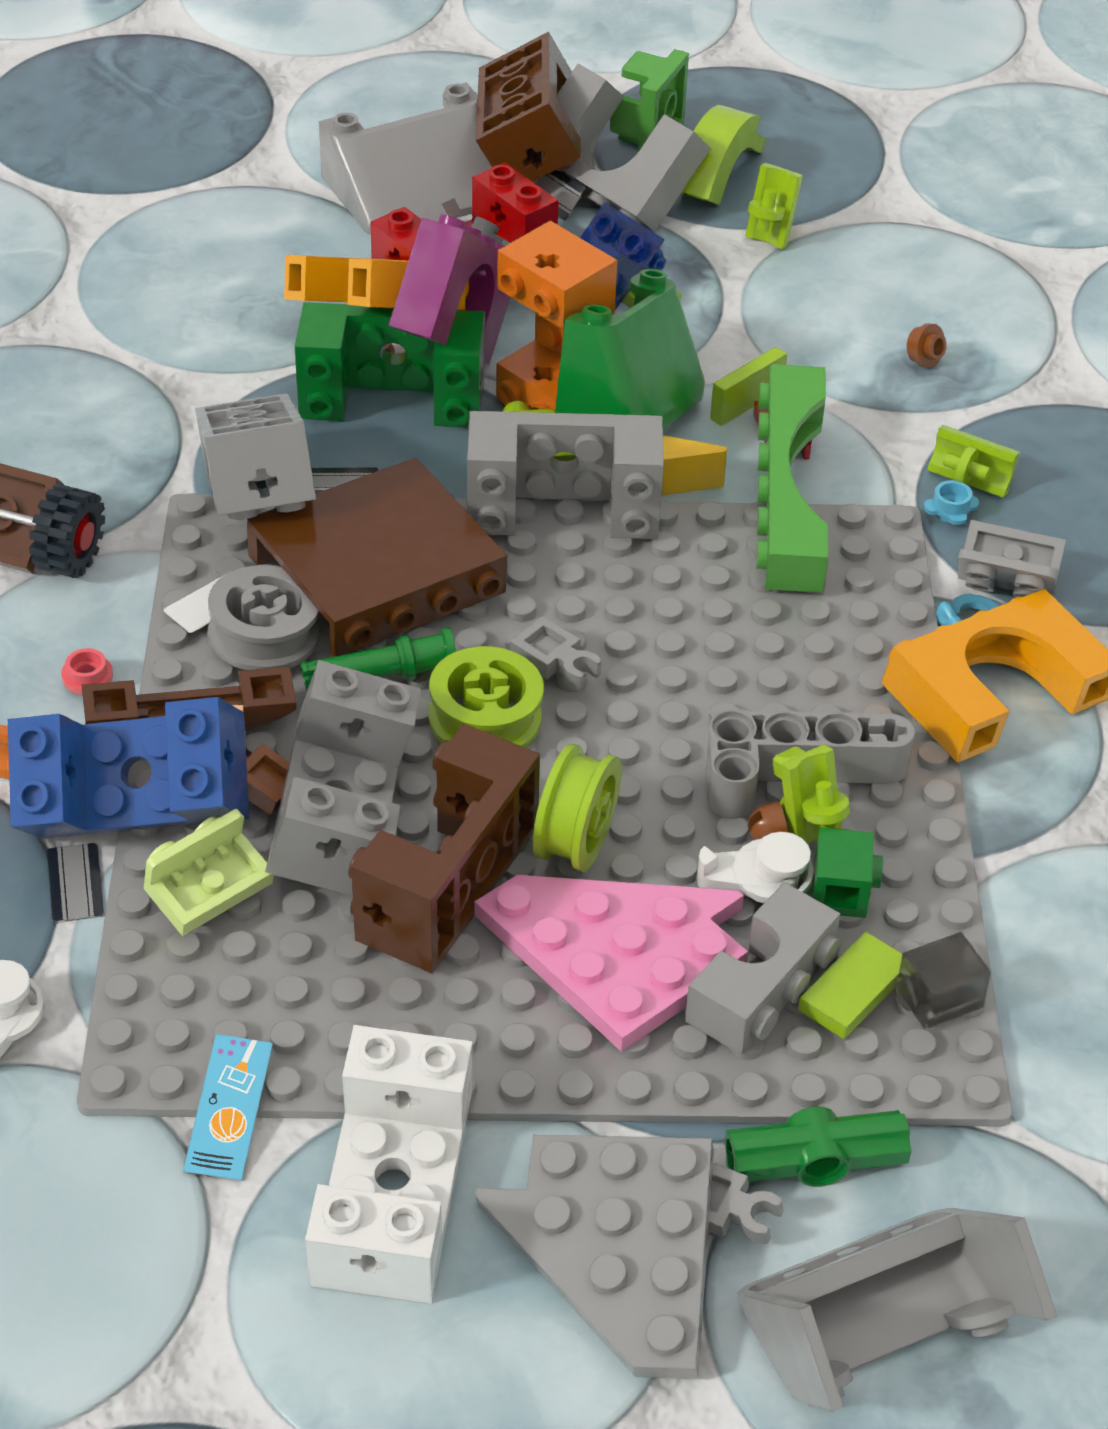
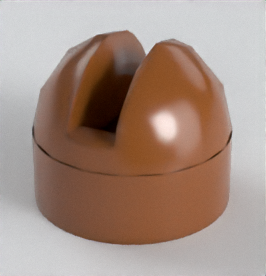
(766, 820)

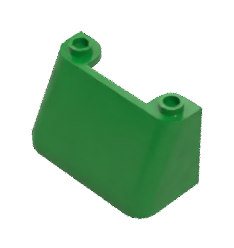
(632, 359)

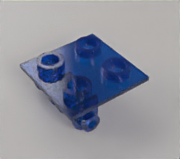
(627, 242)

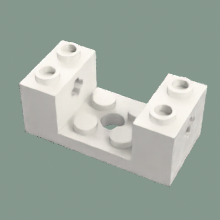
(402, 1113)

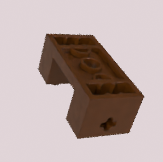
(520, 110)
(422, 900)

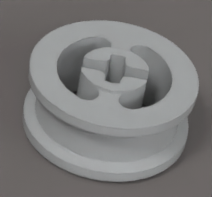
(261, 619)

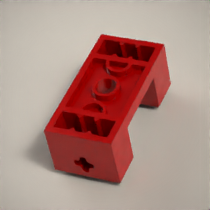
(497, 196)

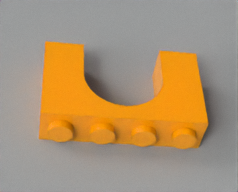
(347, 279)
(1027, 633)

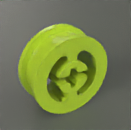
(486, 682)
(577, 807)

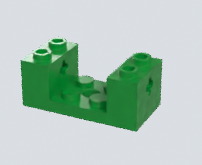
(344, 350)

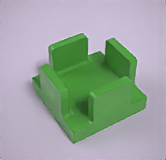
(661, 92)

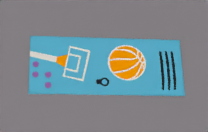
(228, 1107)

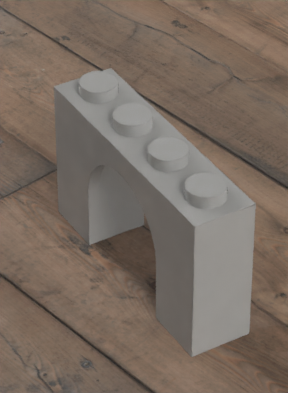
(649, 181)

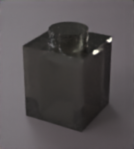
(942, 980)

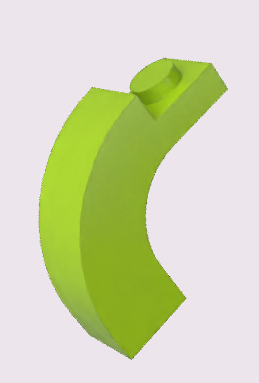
(728, 135)

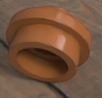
(926, 345)

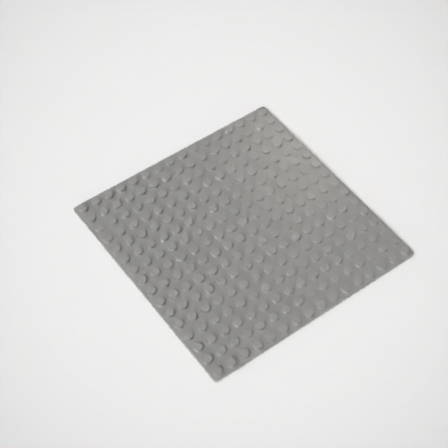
(678, 642)

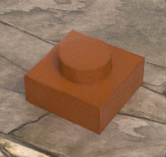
(266, 778)

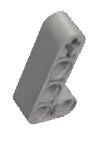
(746, 741)

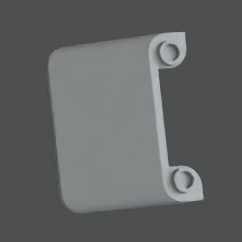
(404, 161)

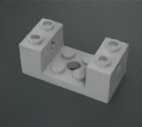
(252, 444)
(614, 461)
(341, 774)

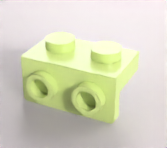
(205, 872)

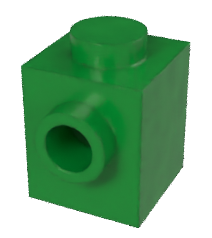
(846, 870)

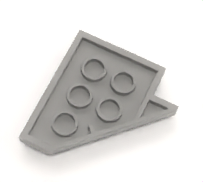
(620, 1239)

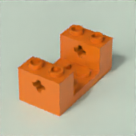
(554, 278)

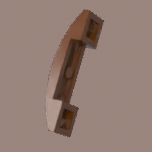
(262, 692)

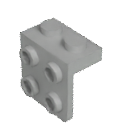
(1009, 559)

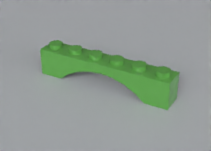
(794, 534)

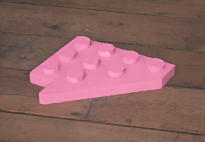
(613, 946)

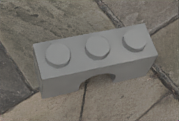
(743, 999)

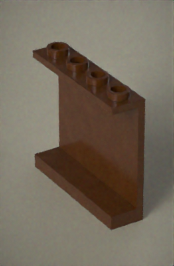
(382, 554)

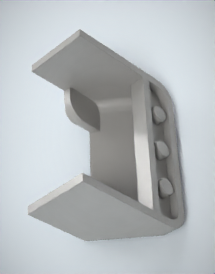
(892, 1292)

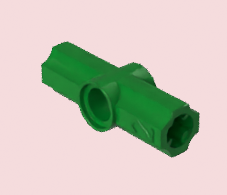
(818, 1146)

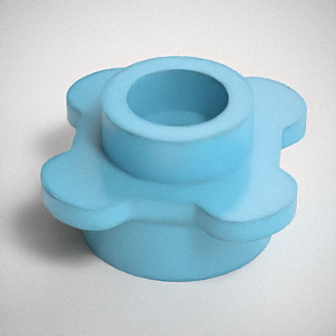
(952, 502)

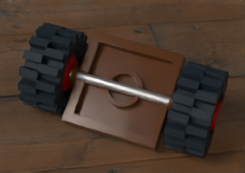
(47, 523)

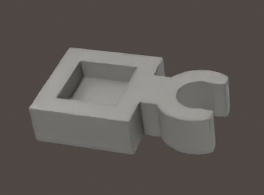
(556, 650)
(734, 1205)

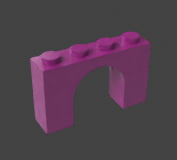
(438, 269)

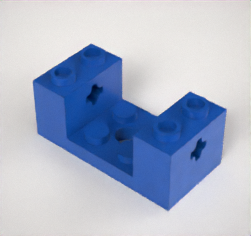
(76, 775)

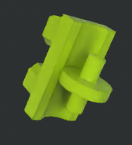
(773, 205)
(973, 461)
(810, 791)

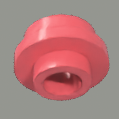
(85, 667)

